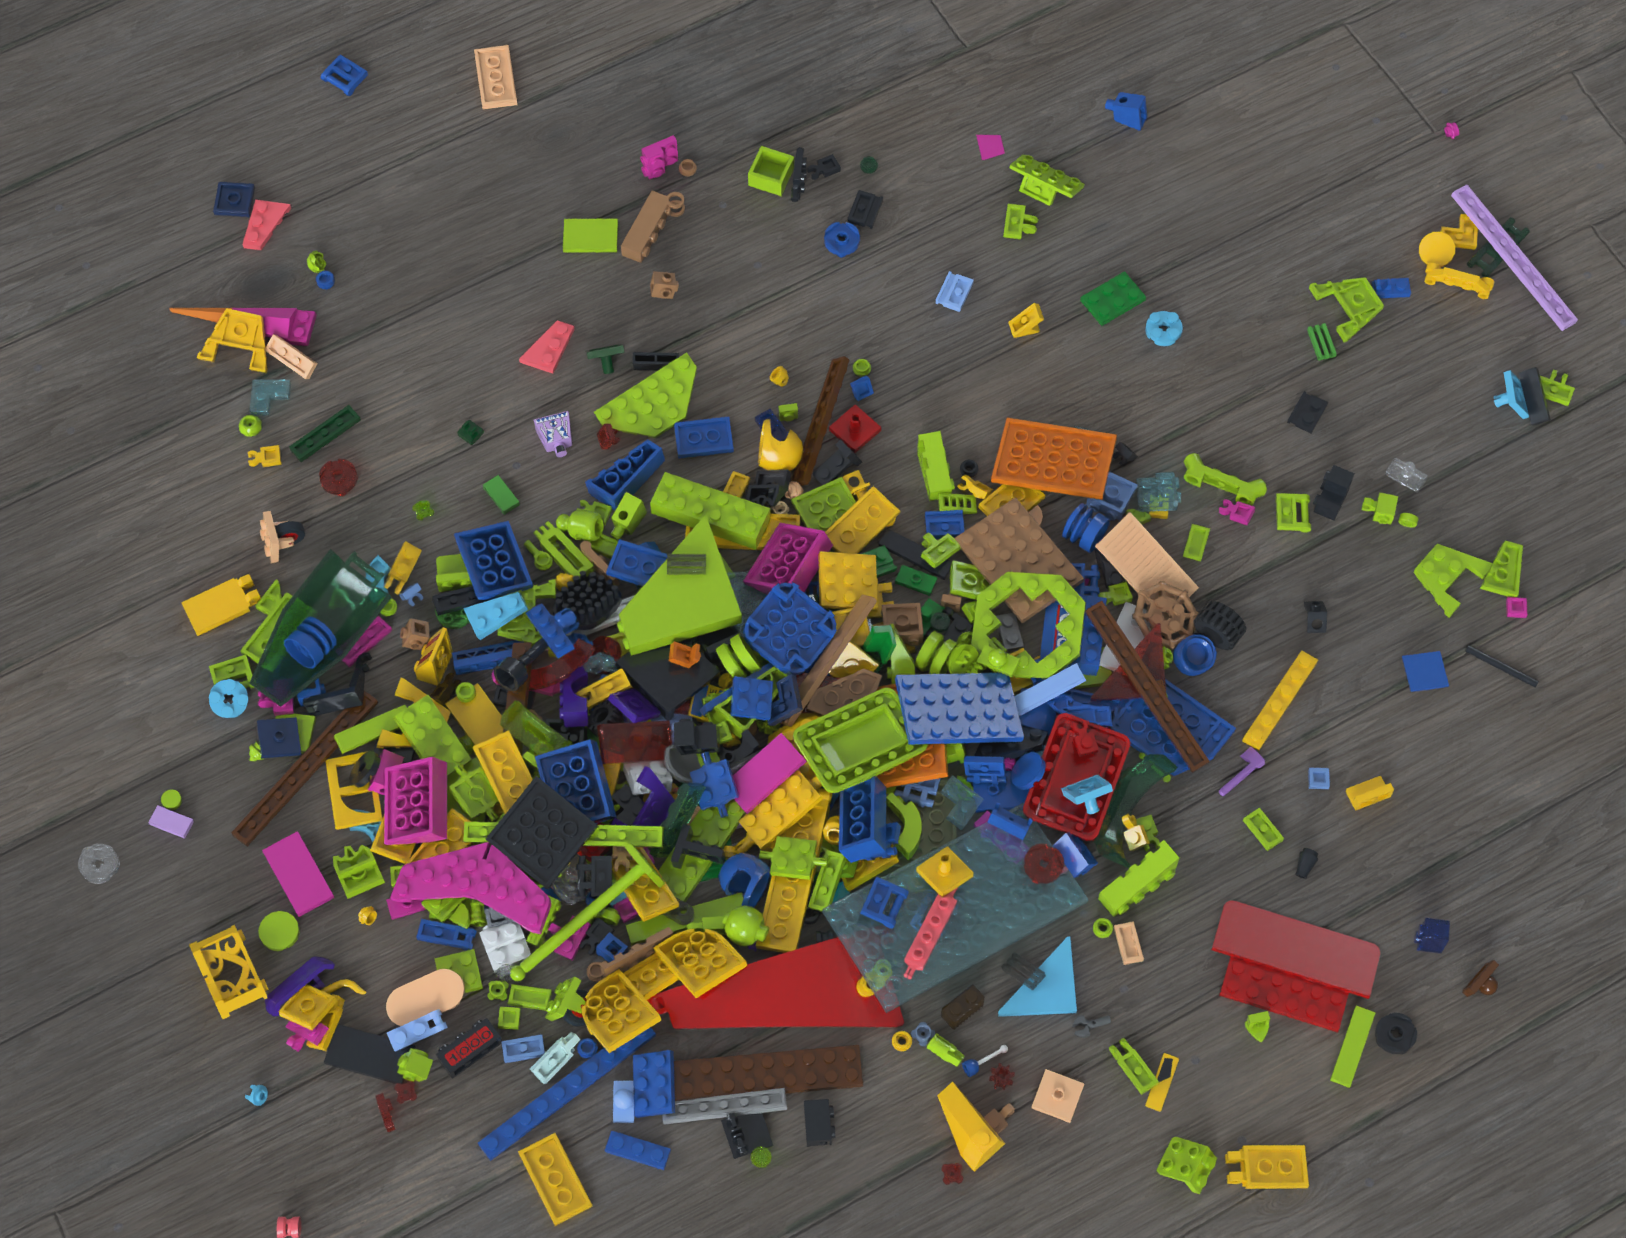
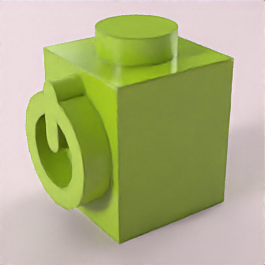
(414, 1065)

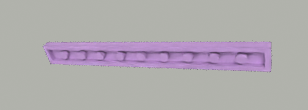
(1514, 257)

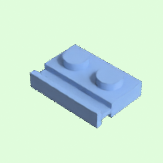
(954, 291)

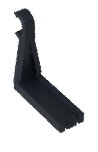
(342, 698)

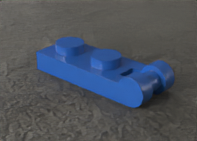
(445, 934)

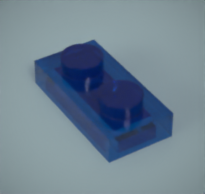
(777, 429)

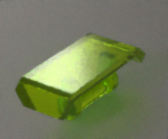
(531, 730)

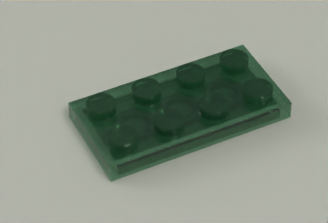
(679, 814)

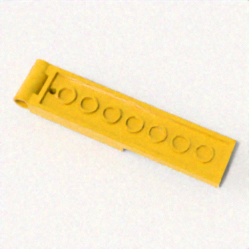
(789, 896)

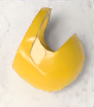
(779, 454)

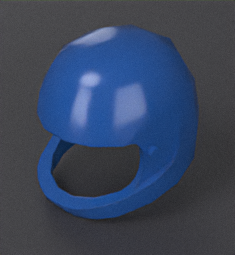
(746, 875)

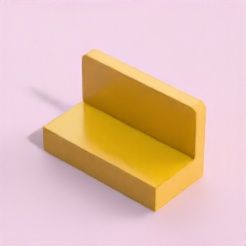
(1369, 792)

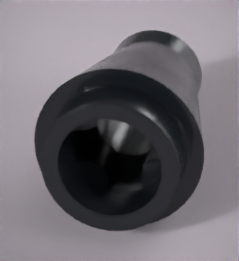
(1306, 862)

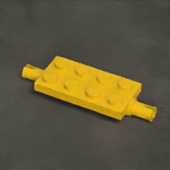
(779, 811)

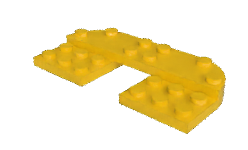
(618, 1004)

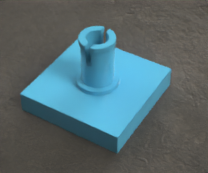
(1513, 396)
(1087, 791)

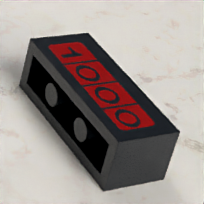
(469, 1047)

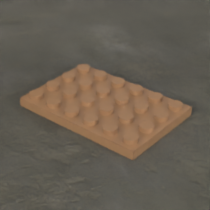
(1016, 543)

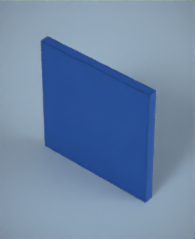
(1425, 671)

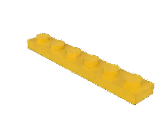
(1280, 700)

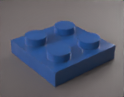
(751, 698)

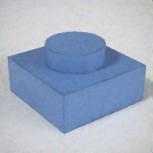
(1318, 778)

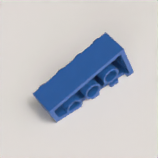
(626, 474)

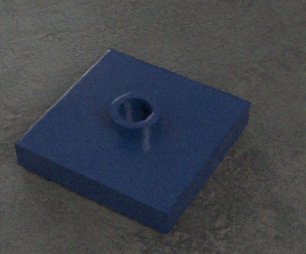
(234, 199)
(278, 737)

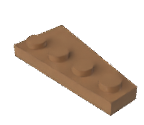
(636, 954)

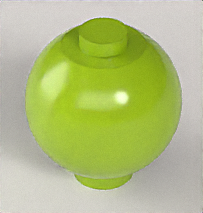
(745, 926)

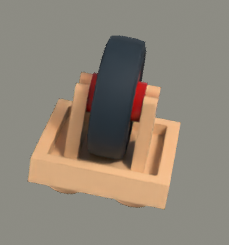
(279, 535)

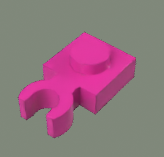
(1240, 512)

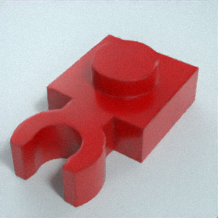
(1084, 742)

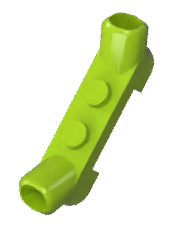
(1245, 491)

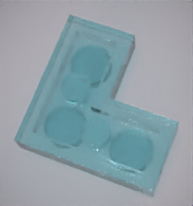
(266, 390)
(965, 802)

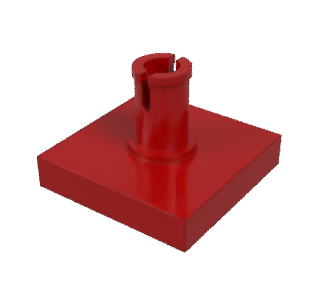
(855, 428)

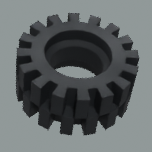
(603, 714)

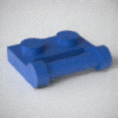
(346, 70)
(878, 899)

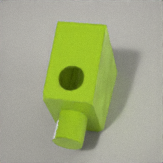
(627, 515)

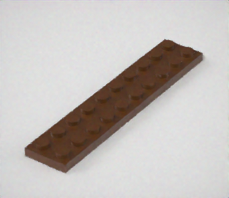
(792, 1070)

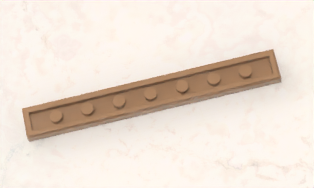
(833, 652)

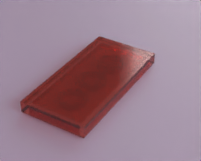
(634, 741)

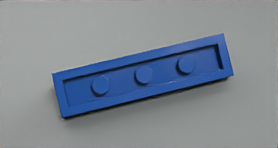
(481, 662)

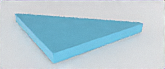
(1053, 994)

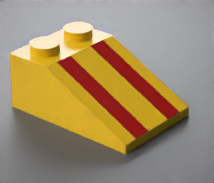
(434, 658)

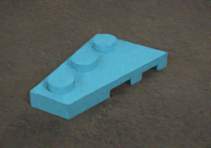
(495, 613)

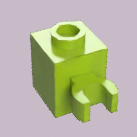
(1383, 507)

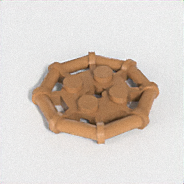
(1165, 605)

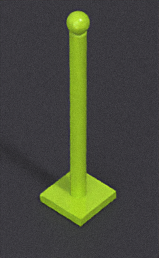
(643, 866)

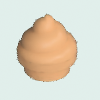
(794, 490)

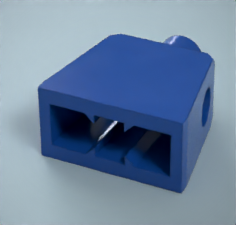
(1128, 109)

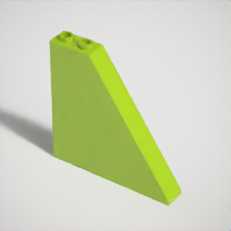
(681, 605)

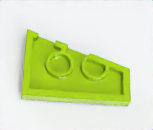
(1505, 571)

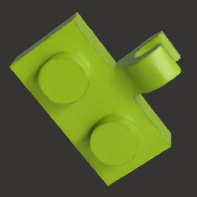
(938, 550)

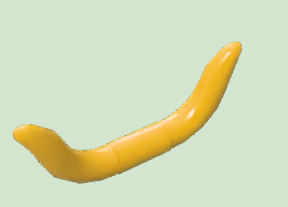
(343, 983)

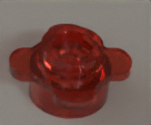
(411, 1095)
(948, 1178)

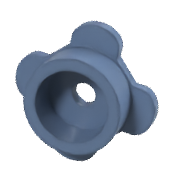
(922, 1028)

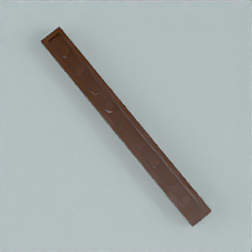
(1147, 686)
(300, 772)

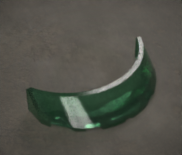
(1126, 795)

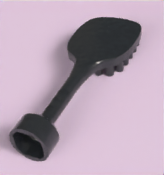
(592, 604)

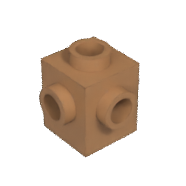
(663, 285)
(415, 634)

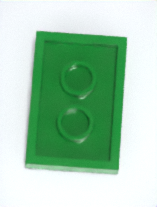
(1113, 298)

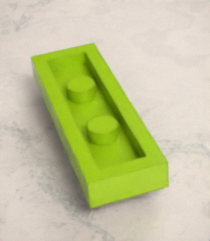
(827, 881)

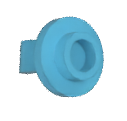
(258, 1095)

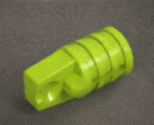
(477, 914)
(945, 1050)

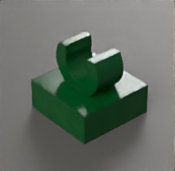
(470, 432)

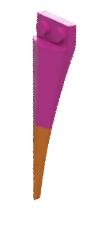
(288, 323)

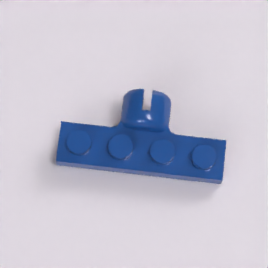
(554, 628)

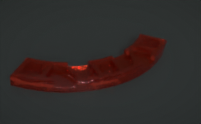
(562, 668)

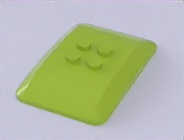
(857, 741)

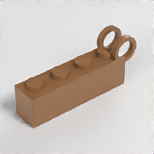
(648, 223)

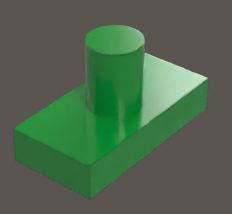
(927, 611)

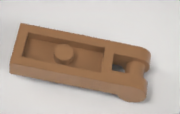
(599, 562)

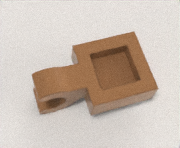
(997, 1120)

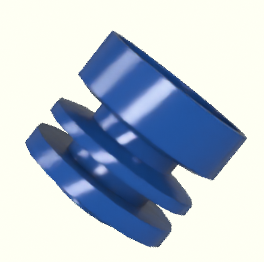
(1083, 526)
(310, 642)

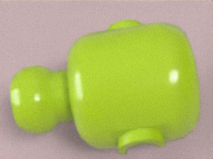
(582, 524)

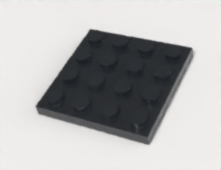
(542, 832)

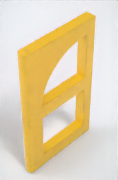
(344, 816)

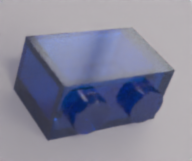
(1432, 935)

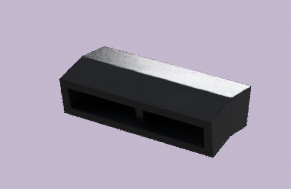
(652, 361)

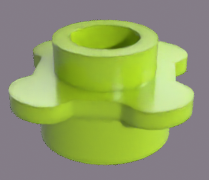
(493, 986)

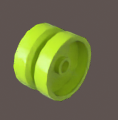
(934, 654)
(741, 657)

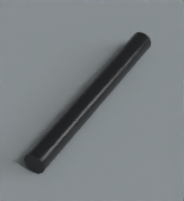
(1502, 666)

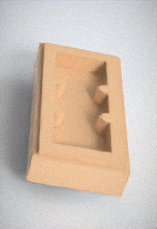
(1128, 943)

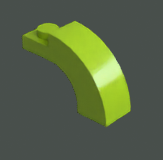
(910, 817)

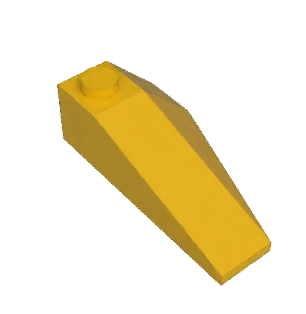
(970, 1130)

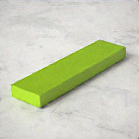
(367, 731)
(1352, 1046)

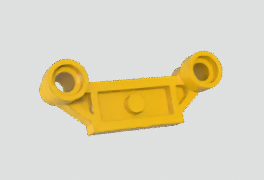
(1461, 279)

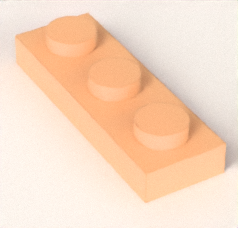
(291, 356)

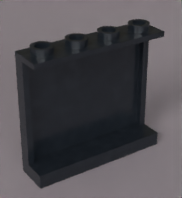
(665, 682)

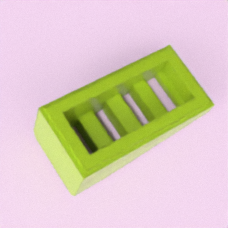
(948, 497)

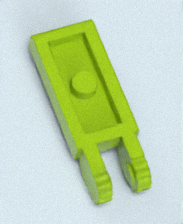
(1134, 1067)

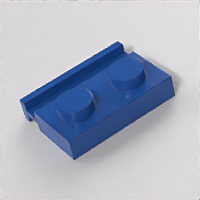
(944, 522)

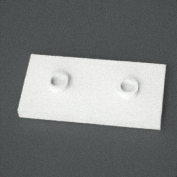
(1131, 631)

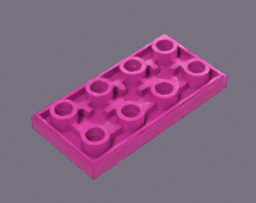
(766, 772)
(298, 874)

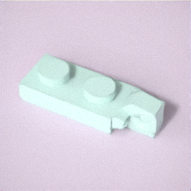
(555, 1058)

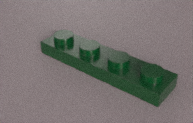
(324, 433)

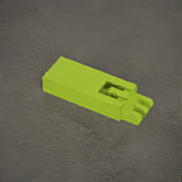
(570, 559)

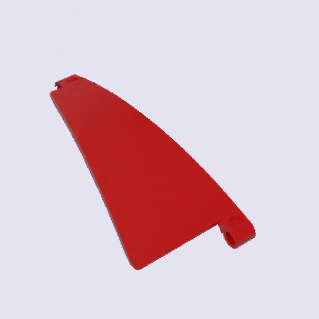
(787, 990)

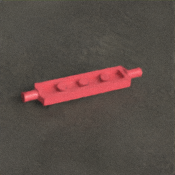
(929, 933)

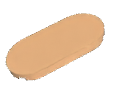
(434, 991)

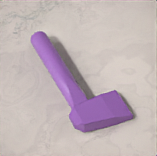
(1255, 761)

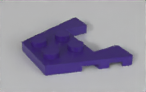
(657, 804)

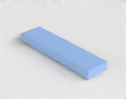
(1049, 689)

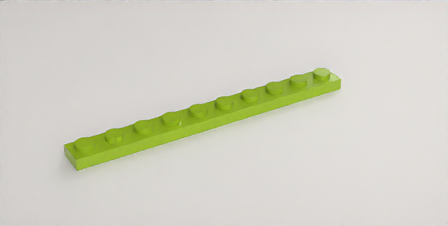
(603, 836)

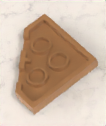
(843, 692)

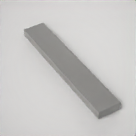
(723, 1105)

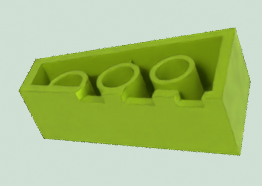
(740, 724)
(1140, 880)

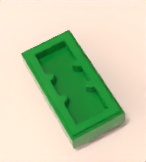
(916, 580)

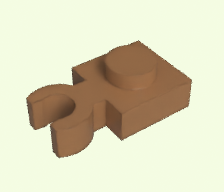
(622, 857)

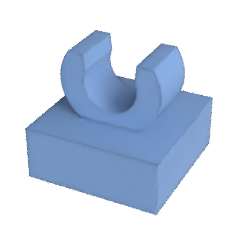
(410, 592)

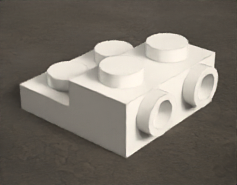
(633, 770)
(504, 945)

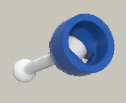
(971, 1066)

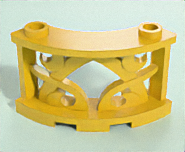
(227, 1001)

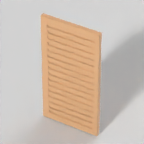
(1143, 559)

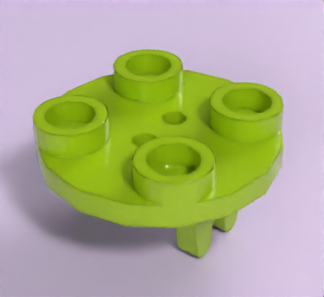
(963, 655)

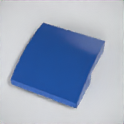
(1039, 717)

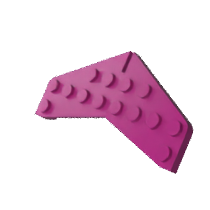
(467, 874)

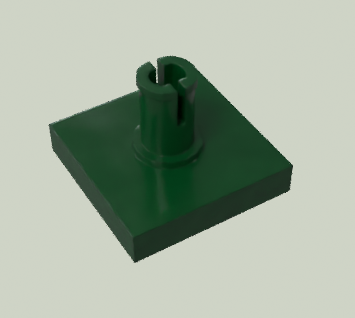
(605, 354)

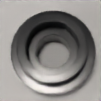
(969, 464)

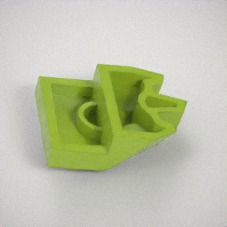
(357, 871)

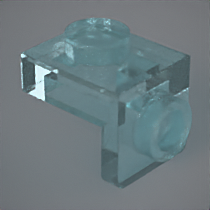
(599, 663)

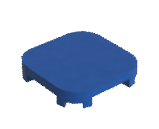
(789, 629)

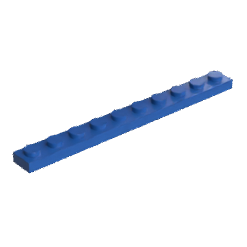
(559, 1095)

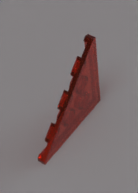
(1119, 685)

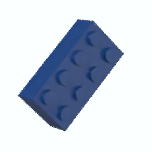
(863, 820)

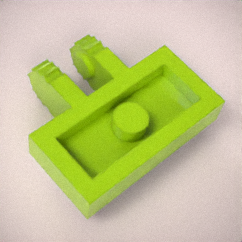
(1014, 222)
(1557, 391)

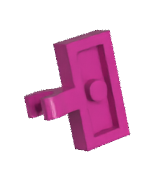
(571, 946)
(302, 1034)

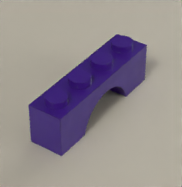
(574, 707)

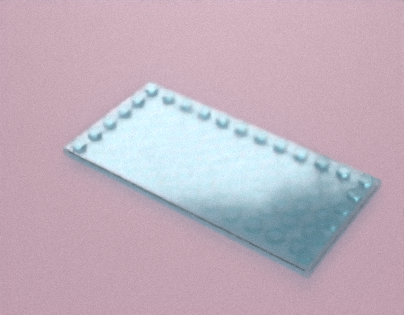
(990, 913)

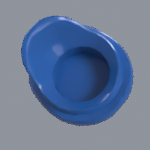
(1194, 655)

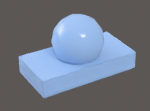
(623, 1102)

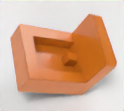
(684, 655)

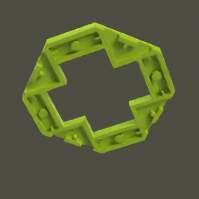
(1033, 586)

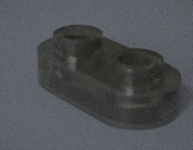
(678, 917)

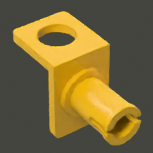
(861, 489)

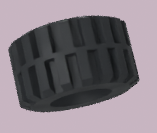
(1220, 625)

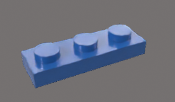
(637, 1150)

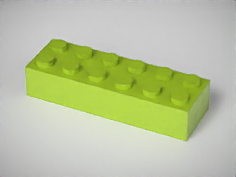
(727, 514)

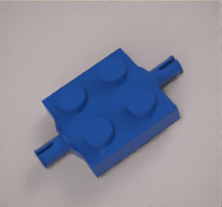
(718, 782)

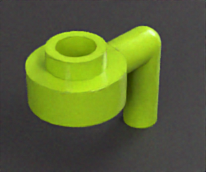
(607, 915)

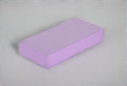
(171, 822)

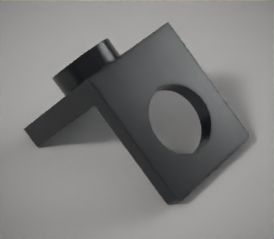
(1316, 610)

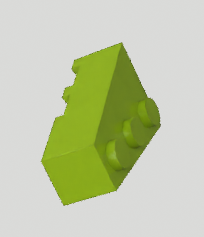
(934, 465)

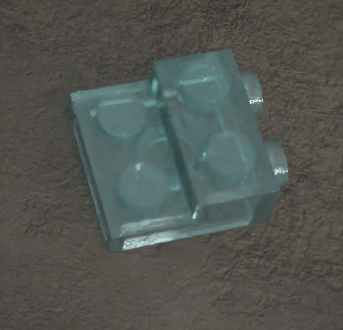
(1158, 492)

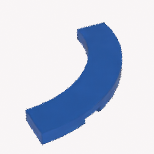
(1065, 704)

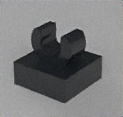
(1126, 453)

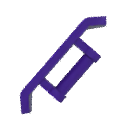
(297, 981)

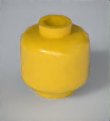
(831, 830)

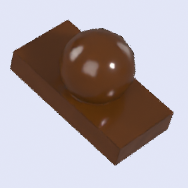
(1483, 981)

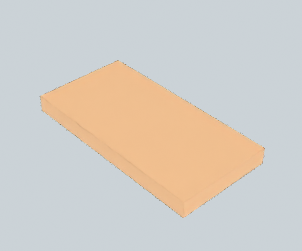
(495, 77)

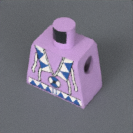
(555, 432)

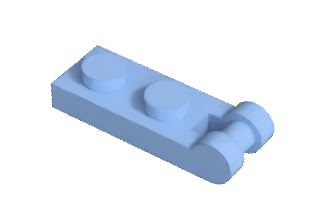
(416, 1030)

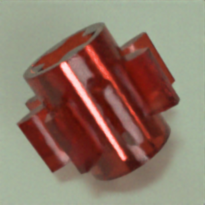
(997, 1079)

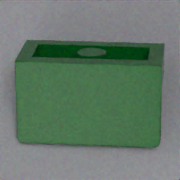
(881, 640)

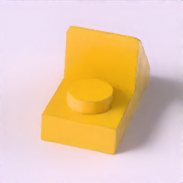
(1027, 321)

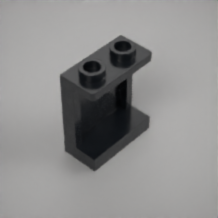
(712, 640)

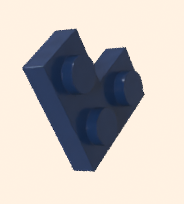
(789, 701)

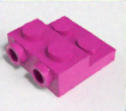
(658, 156)

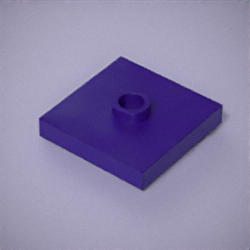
(634, 705)

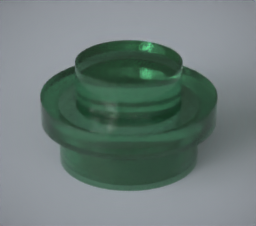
(868, 165)

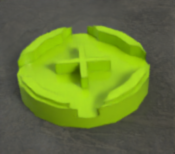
(279, 931)

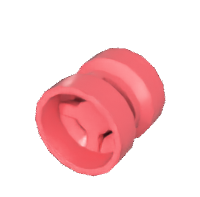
(289, 1227)

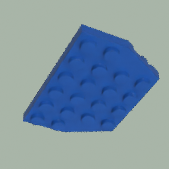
(1146, 735)

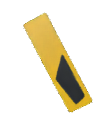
(1164, 1076)

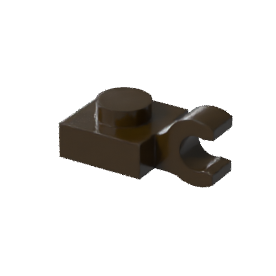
(442, 691)

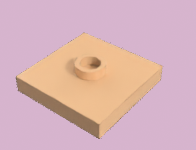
(1057, 1095)

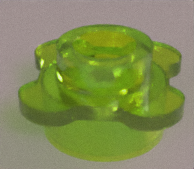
(423, 505)

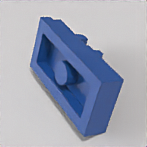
(1392, 287)

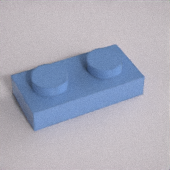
(523, 1048)

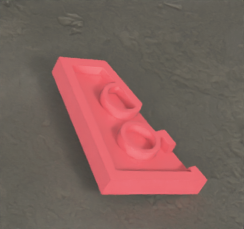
(263, 221)
(548, 348)

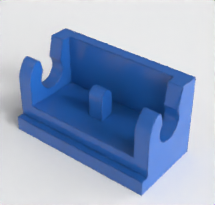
(1009, 822)
(1075, 854)

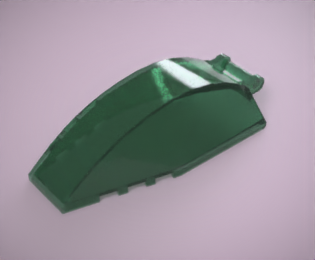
(336, 598)

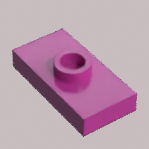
(403, 909)

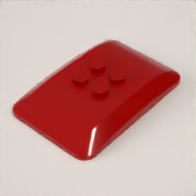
(1065, 767)

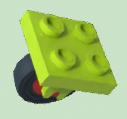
(567, 1003)

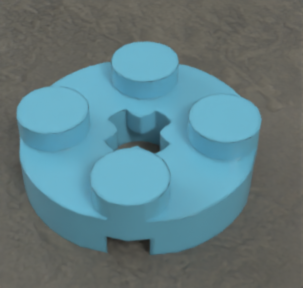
(1167, 319)
(239, 700)

